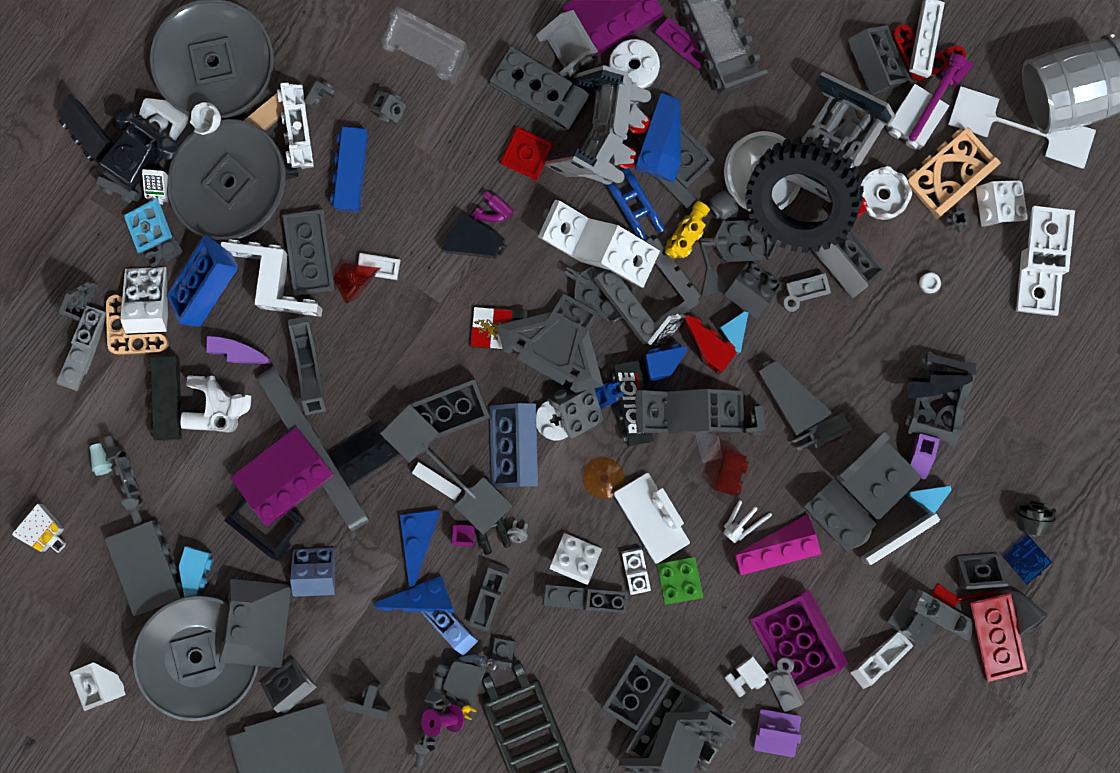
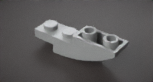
(83, 348)

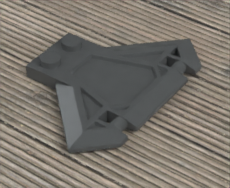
(557, 344)

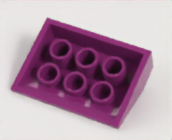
(613, 20)
(281, 477)
(802, 634)

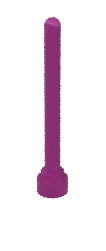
(956, 63)

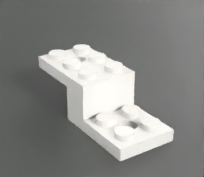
(1045, 260)

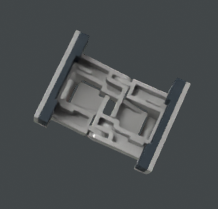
(853, 135)

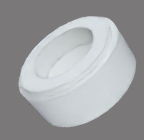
(930, 283)

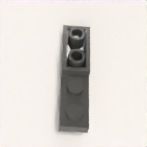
(585, 598)

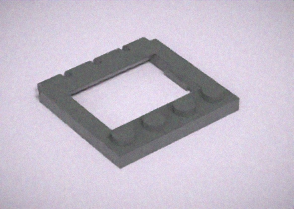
(629, 306)

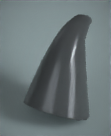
(1026, 611)

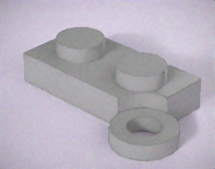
(805, 290)
(785, 686)

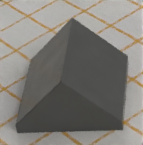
(981, 571)

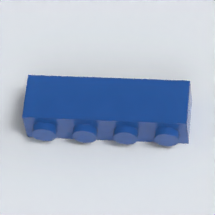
(350, 169)

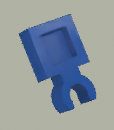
(607, 394)

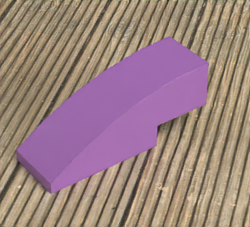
(235, 351)

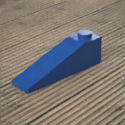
(662, 144)

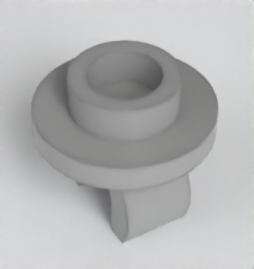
(517, 535)

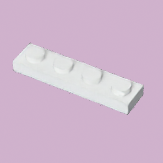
(926, 37)

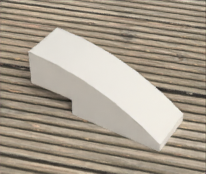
(881, 660)

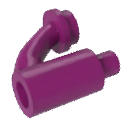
(498, 205)

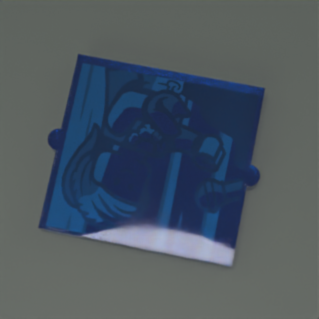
(1027, 559)

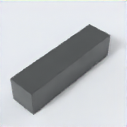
(678, 191)

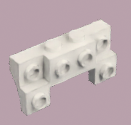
(297, 126)

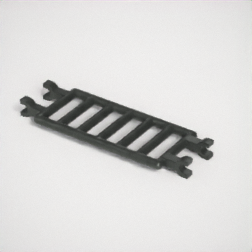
(550, 722)

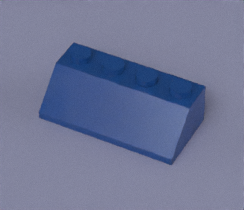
(201, 282)

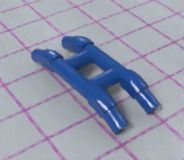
(633, 216)

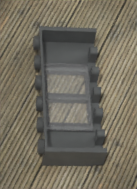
(722, 43)

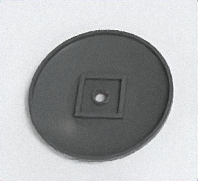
(207, 31)
(200, 176)
(164, 665)

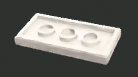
(899, 539)

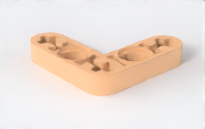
(121, 336)

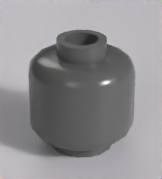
(722, 205)

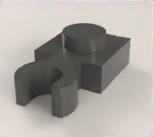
(167, 250)

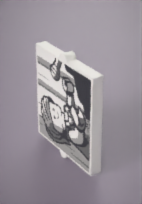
(666, 329)

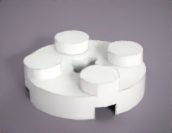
(548, 429)

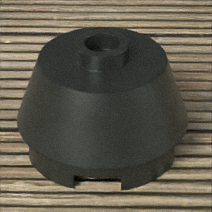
(1034, 518)

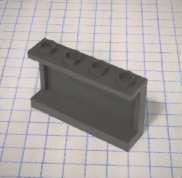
(145, 567)

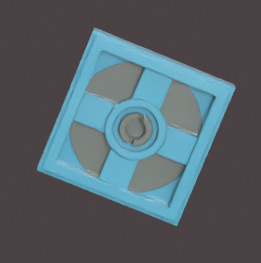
(147, 226)

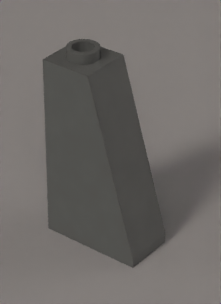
(792, 399)

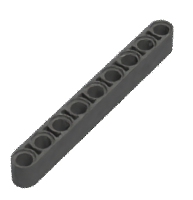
(293, 417)

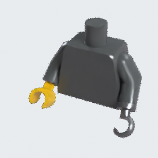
(464, 680)

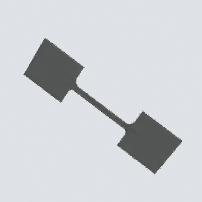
(411, 435)

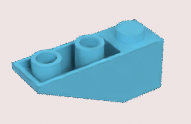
(193, 570)

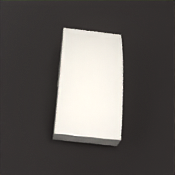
(636, 571)

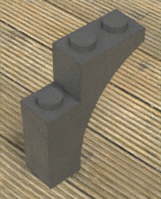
(308, 365)

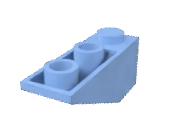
(452, 630)

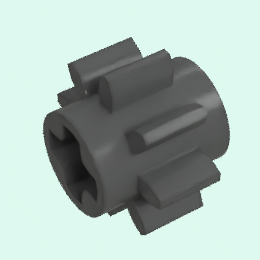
(963, 221)

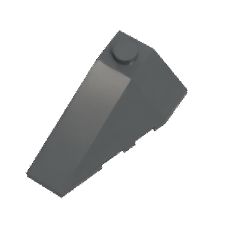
(75, 300)

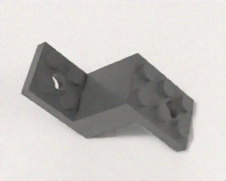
(689, 411)
(680, 743)

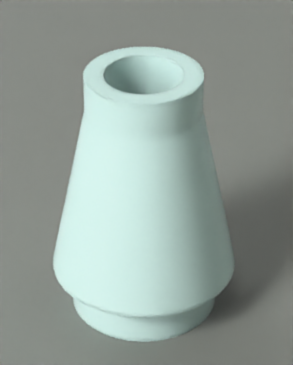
(98, 462)

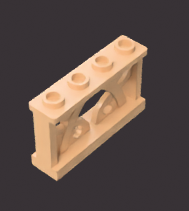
(980, 171)

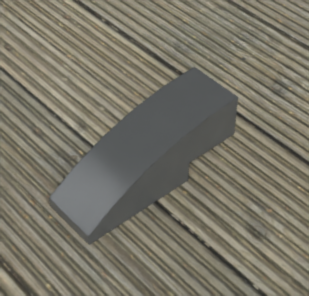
(489, 597)

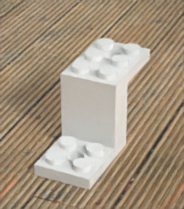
(599, 243)
(272, 278)

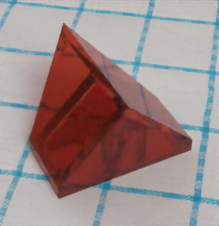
(353, 280)

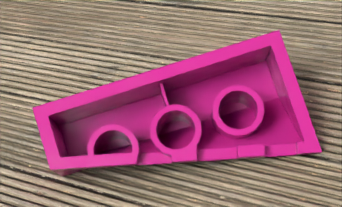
(784, 546)

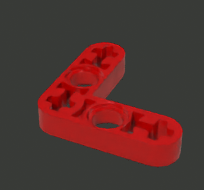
(940, 55)

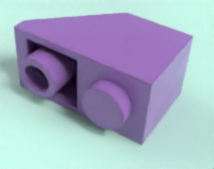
(923, 454)

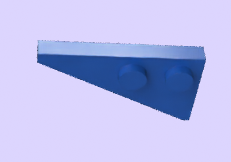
(417, 533)
(423, 597)

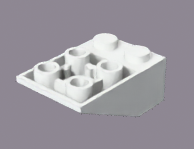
(145, 300)

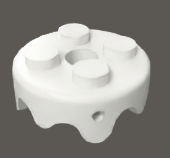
(641, 51)
(895, 184)

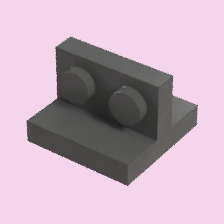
(909, 622)
(287, 687)
(368, 706)

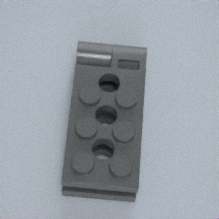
(558, 112)

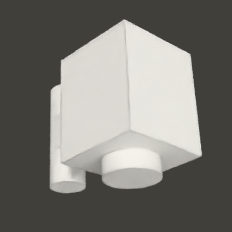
(750, 673)

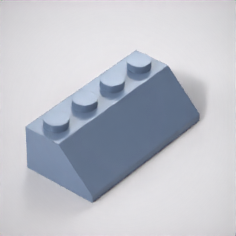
(513, 445)

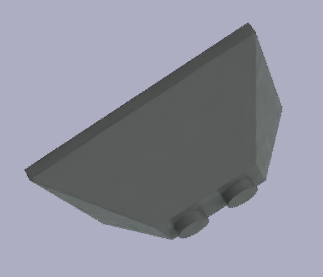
(255, 623)

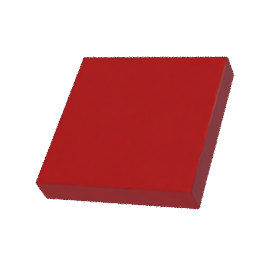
(526, 154)

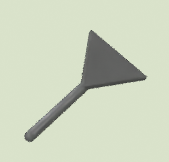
(713, 282)

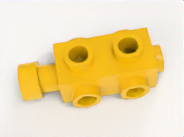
(686, 236)

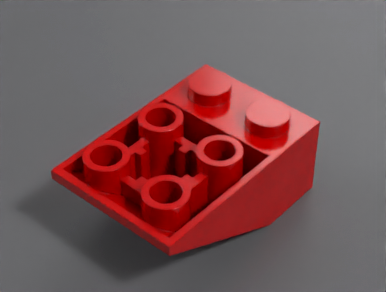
(710, 348)

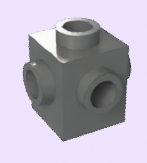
(387, 107)

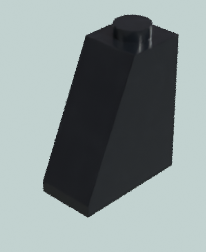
(474, 240)

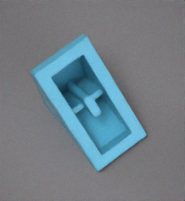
(735, 330)
(930, 498)

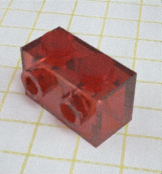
(730, 473)

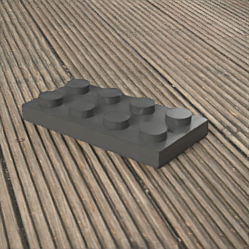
(694, 157)
(309, 252)

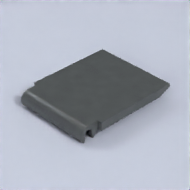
(288, 744)

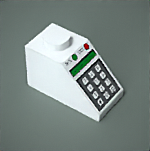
(155, 185)

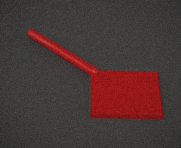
(951, 600)

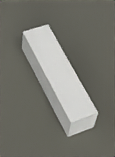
(437, 481)

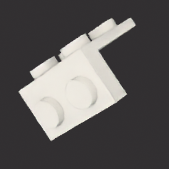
(1001, 202)

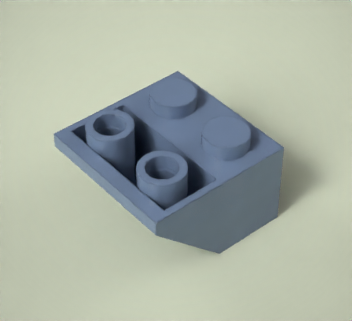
(313, 572)

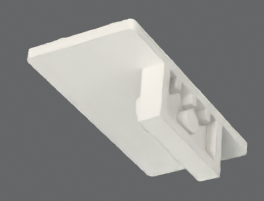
(652, 517)

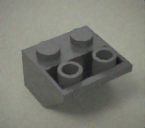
(753, 289)

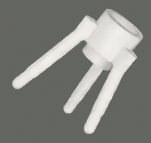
(735, 531)

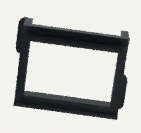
(283, 546)

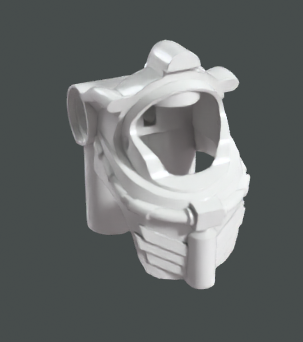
(219, 406)

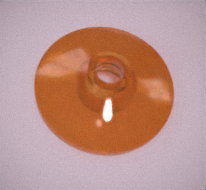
(592, 478)

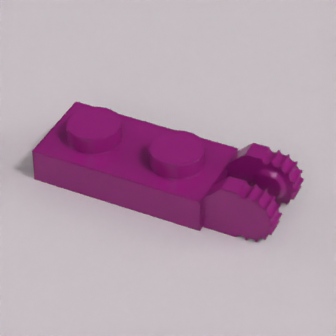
(678, 41)

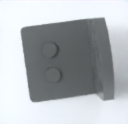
(878, 477)

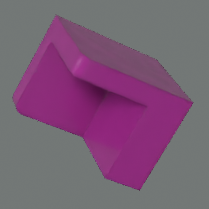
(463, 535)

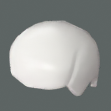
(205, 118)

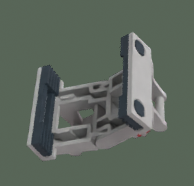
(612, 117)

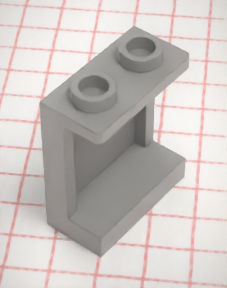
(569, 42)

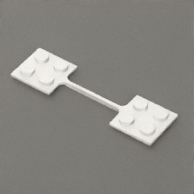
(978, 113)

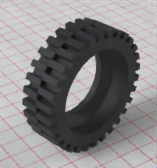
(815, 162)

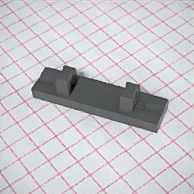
(942, 615)

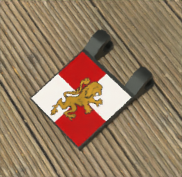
(485, 322)

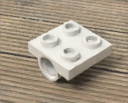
(575, 558)

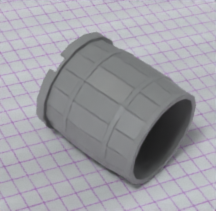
(1073, 85)

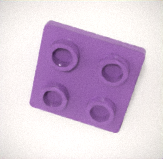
(777, 733)

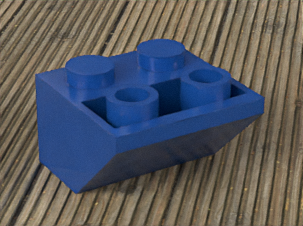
(662, 363)

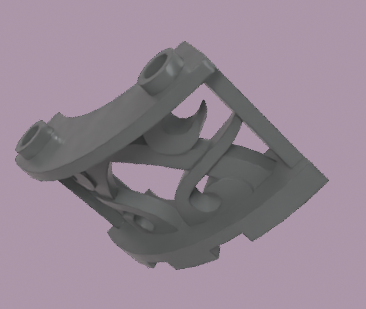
(952, 426)

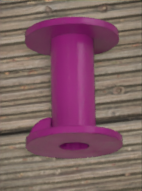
(451, 719)

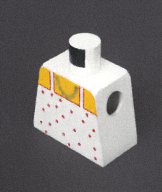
(40, 530)

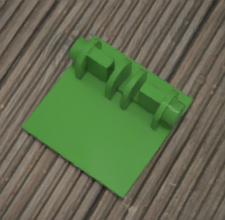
(680, 580)

